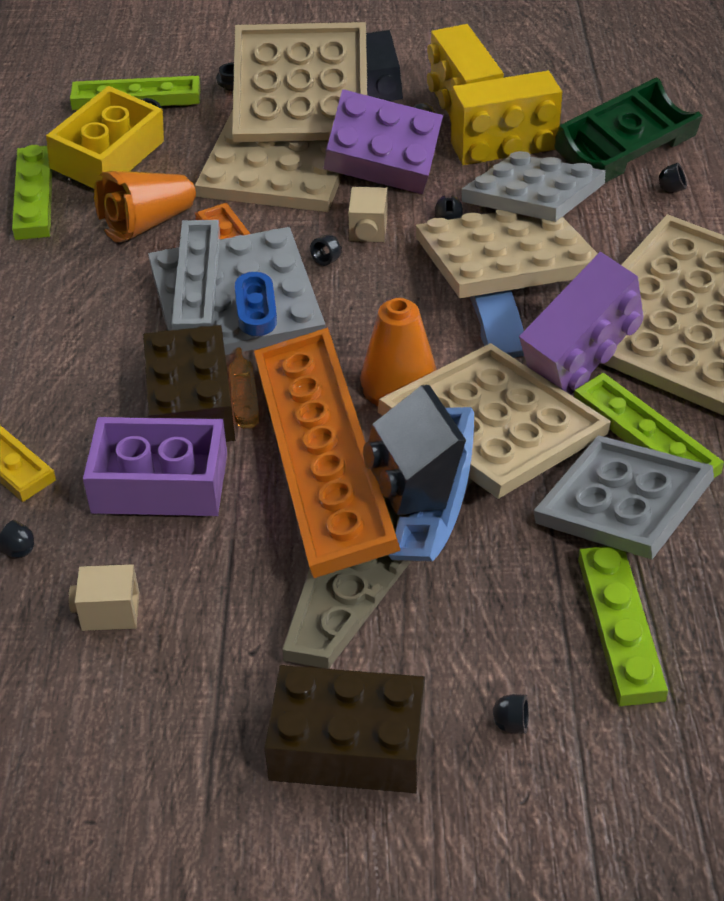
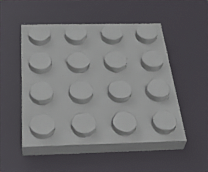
(265, 252)

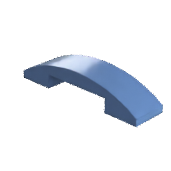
(499, 321)
(426, 533)

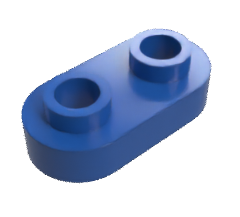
(255, 303)

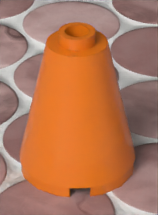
(140, 201)
(396, 350)

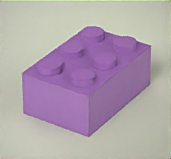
(382, 141)
(584, 324)
(156, 466)

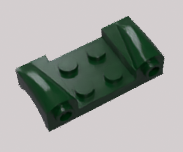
(625, 129)

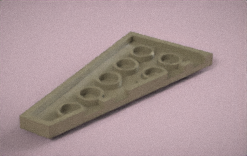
(338, 605)

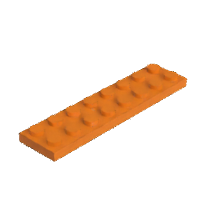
(322, 455)

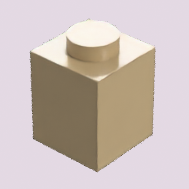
(368, 214)
(105, 597)

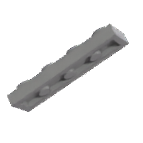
(196, 274)

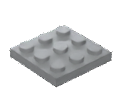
(534, 186)
(624, 496)

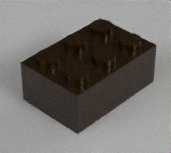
(188, 375)
(346, 729)

